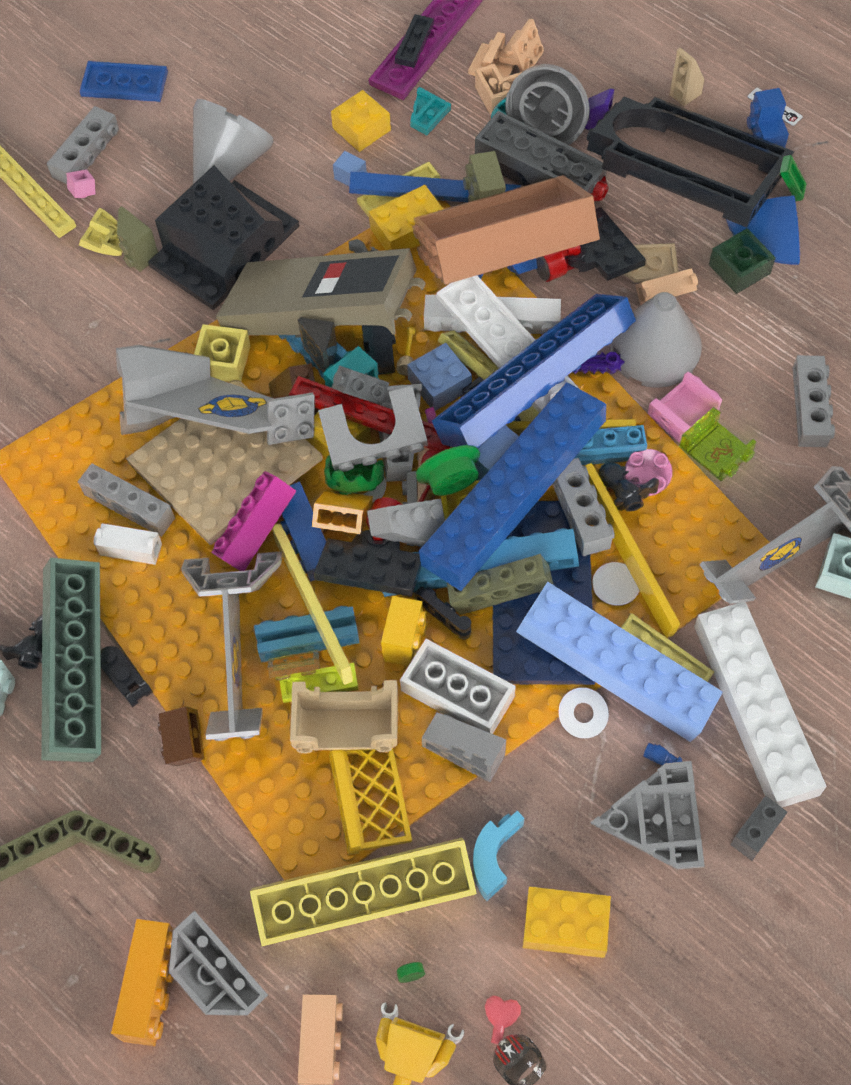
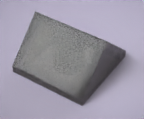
(319, 341)

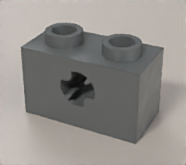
(758, 828)

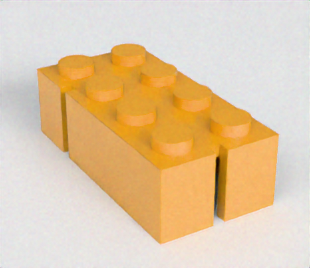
(144, 984)

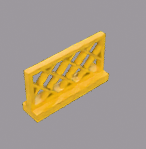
(349, 807)

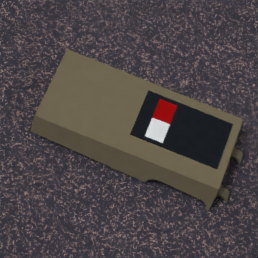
(331, 288)

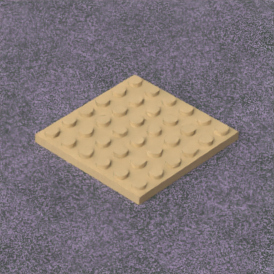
(212, 469)

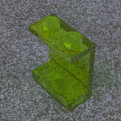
(716, 446)

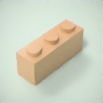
(319, 1040)

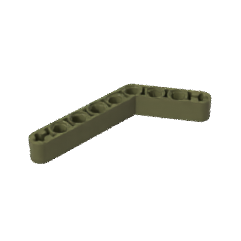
(68, 837)

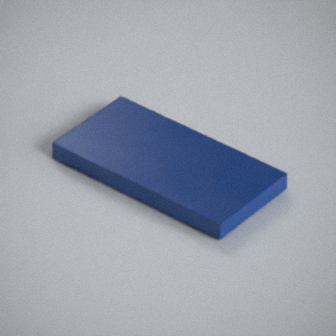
(123, 81)

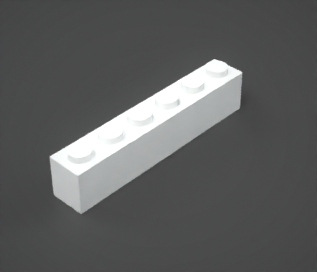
(534, 314)

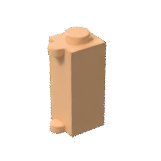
(675, 284)

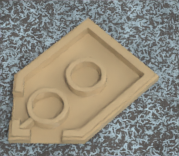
(660, 261)

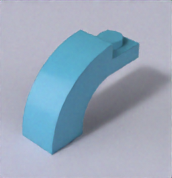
(485, 867)

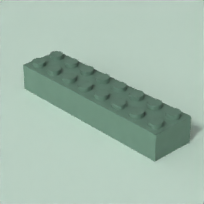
(71, 661)

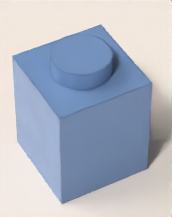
(345, 164)

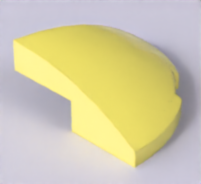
(102, 234)

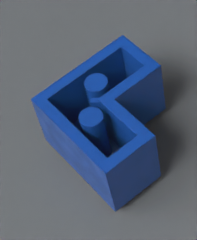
(766, 116)

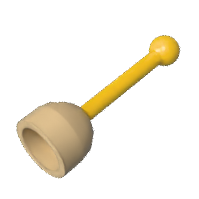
(403, 361)

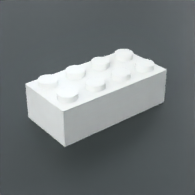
(457, 687)

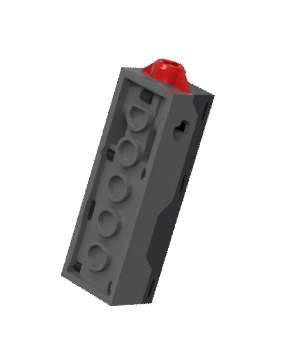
(534, 156)

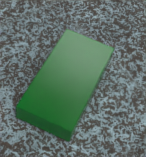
(793, 178)

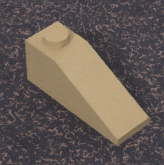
(686, 79)

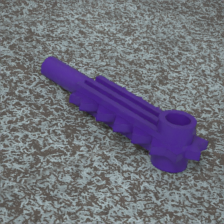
(604, 363)

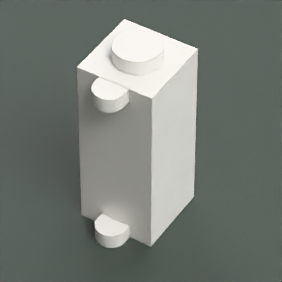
(128, 543)

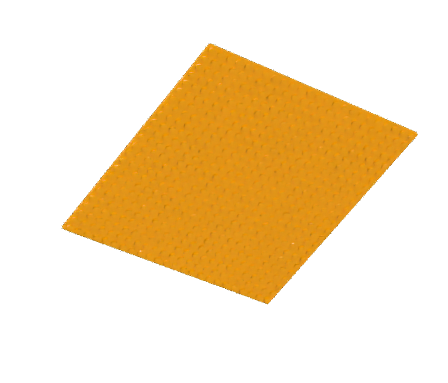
(180, 638)

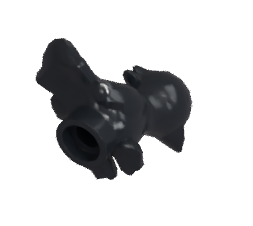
(627, 491)
(29, 649)

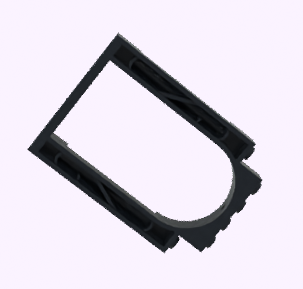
(664, 116)

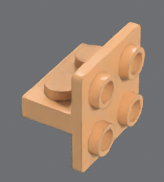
(523, 48)
(489, 54)

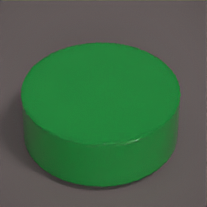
(410, 972)

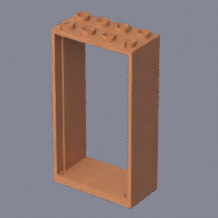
(506, 229)

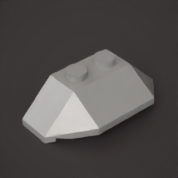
(211, 971)

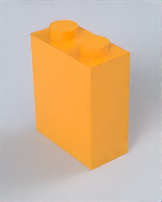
(341, 511)

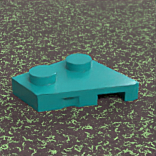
(428, 111)

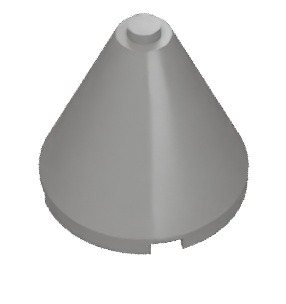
(549, 101)
(225, 140)
(659, 343)

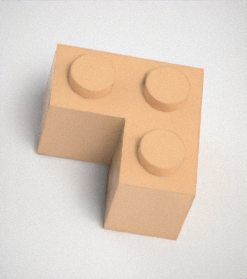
(492, 86)

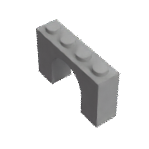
(406, 436)

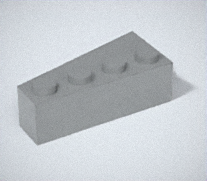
(397, 468)

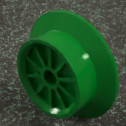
(450, 470)

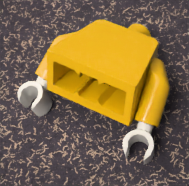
(411, 1049)

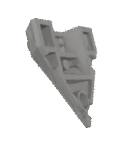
(660, 817)

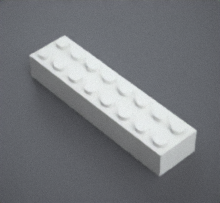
(759, 705)

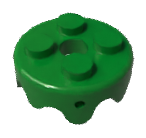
(355, 480)

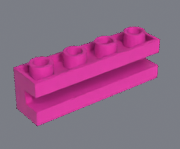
(253, 521)

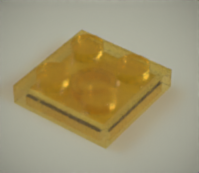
(303, 662)

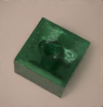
(741, 261)

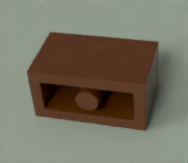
(180, 736)

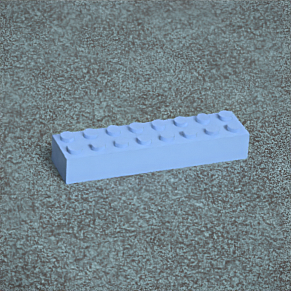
(620, 662)

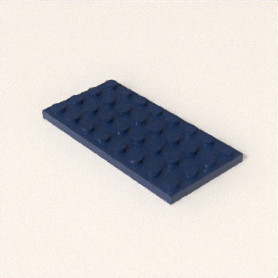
(515, 656)

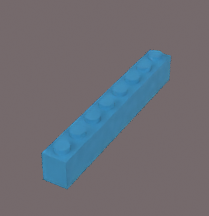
(556, 548)

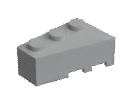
(407, 522)
(465, 745)

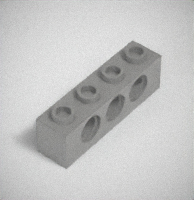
(83, 144)
(811, 432)
(126, 499)
(589, 538)

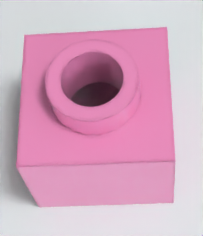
(80, 183)

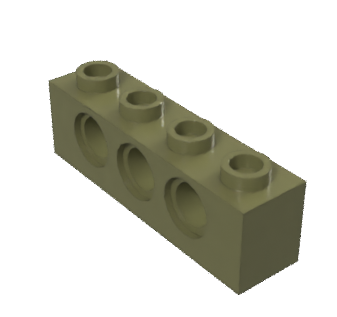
(501, 584)

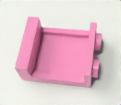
(683, 406)

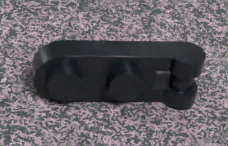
(443, 612)
(123, 675)

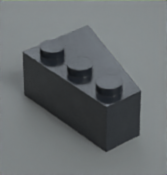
(378, 345)

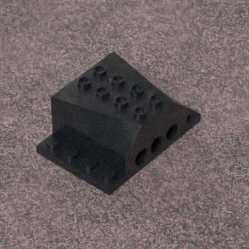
(214, 234)

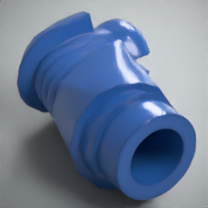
(659, 754)

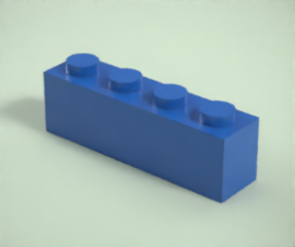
(306, 540)

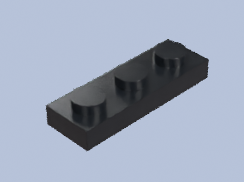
(414, 41)

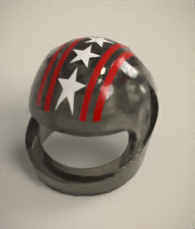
(514, 1056)

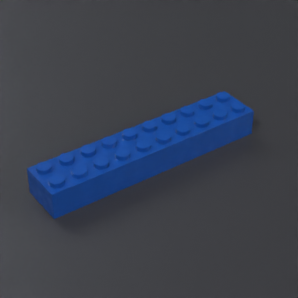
(534, 371)
(512, 486)

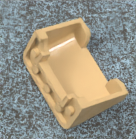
(344, 719)

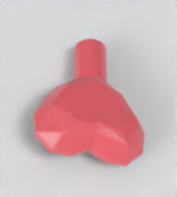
(501, 1015)

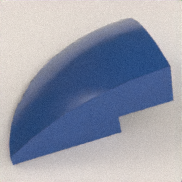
(776, 229)

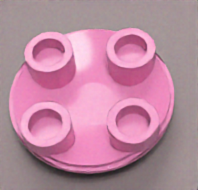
(648, 465)

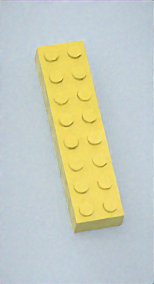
(362, 891)

